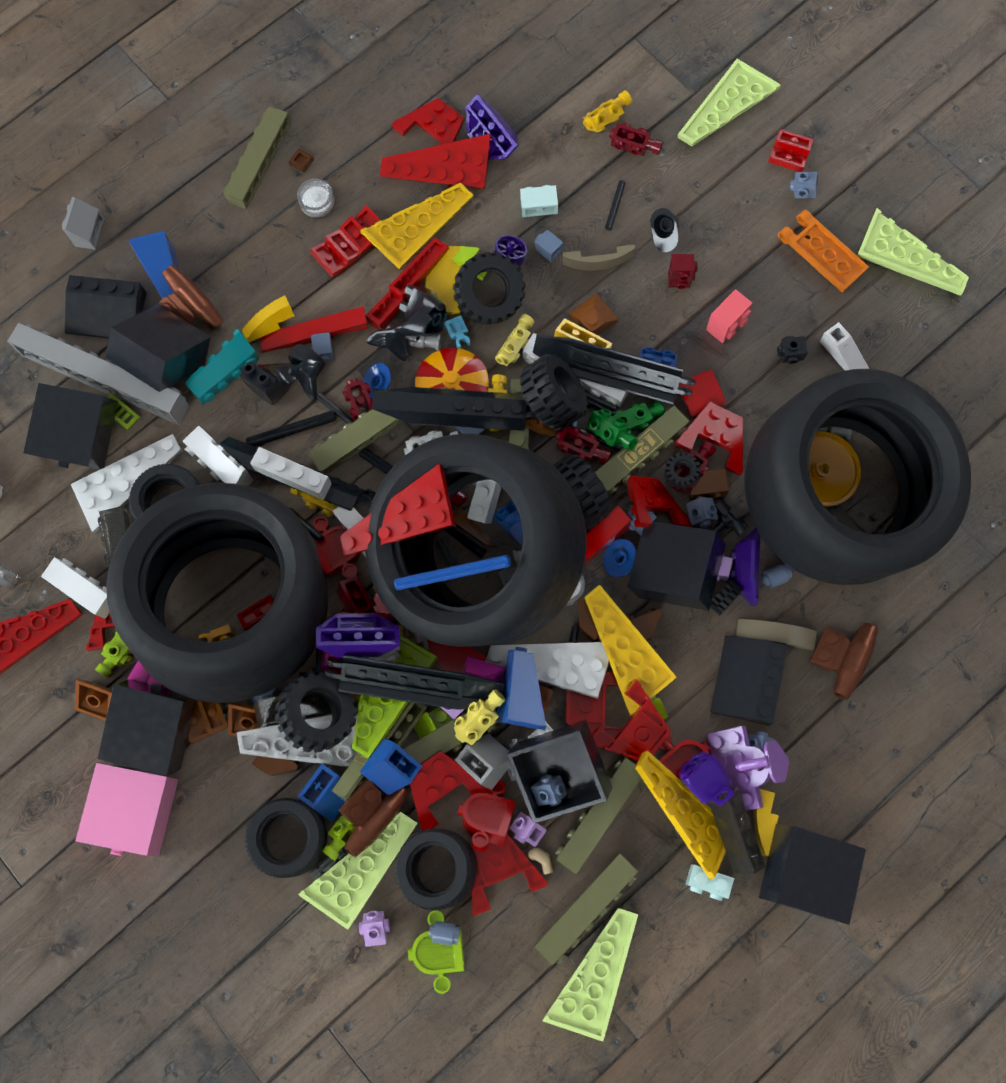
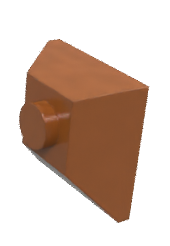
(593, 315)

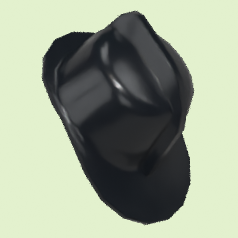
(664, 229)

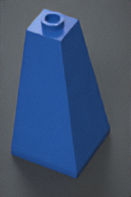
(156, 255)
(521, 692)

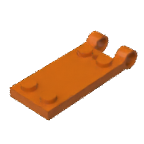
(824, 252)

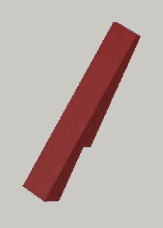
(413, 274)
(301, 333)

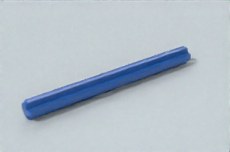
(452, 572)

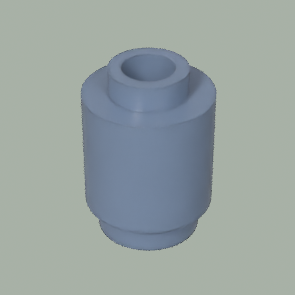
(776, 575)
(444, 933)

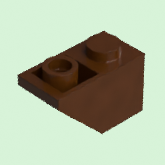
(711, 485)
(586, 623)
(646, 623)
(275, 766)

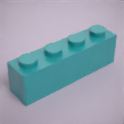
(222, 368)

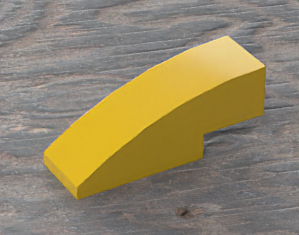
(267, 319)
(765, 822)

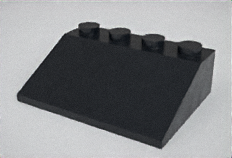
(100, 303)
(749, 679)

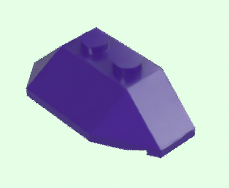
(484, 120)
(746, 566)
(357, 635)

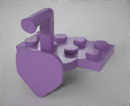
(744, 763)

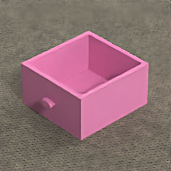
(127, 810)

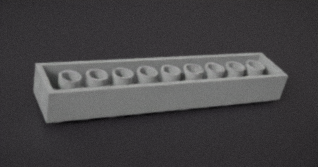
(97, 372)

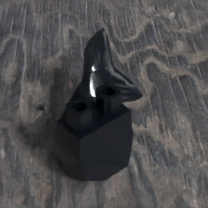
(424, 317)
(274, 380)

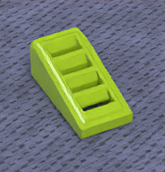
(129, 412)

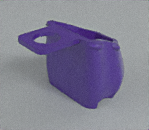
(706, 779)

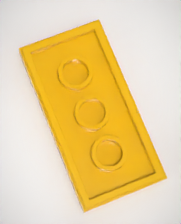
(442, 280)

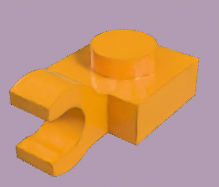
(219, 634)

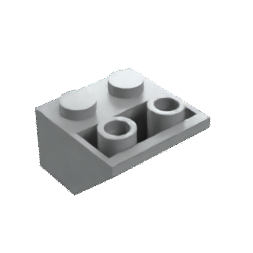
(83, 224)
(485, 760)

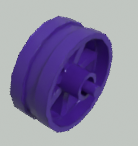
(511, 247)

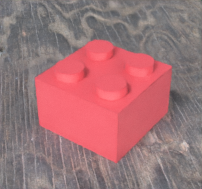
(729, 316)

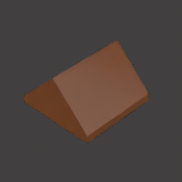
(92, 699)
(240, 718)

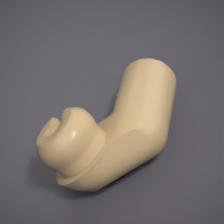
(543, 858)

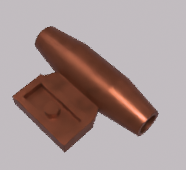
(188, 300)
(847, 657)
(370, 814)

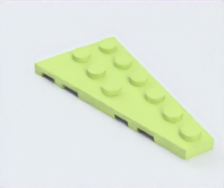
(732, 96)
(906, 254)
(352, 880)
(591, 991)

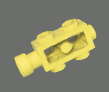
(515, 341)
(478, 718)

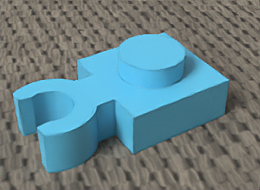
(457, 330)

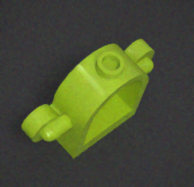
(437, 958)

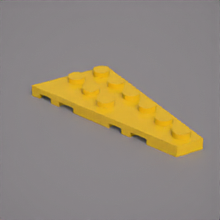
(413, 227)
(627, 649)
(685, 811)

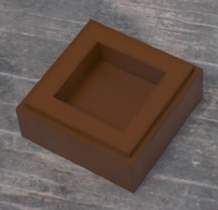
(301, 160)

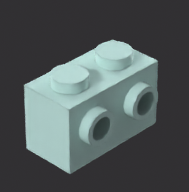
(539, 201)
(718, 887)

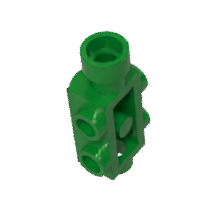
(636, 422)
(611, 429)

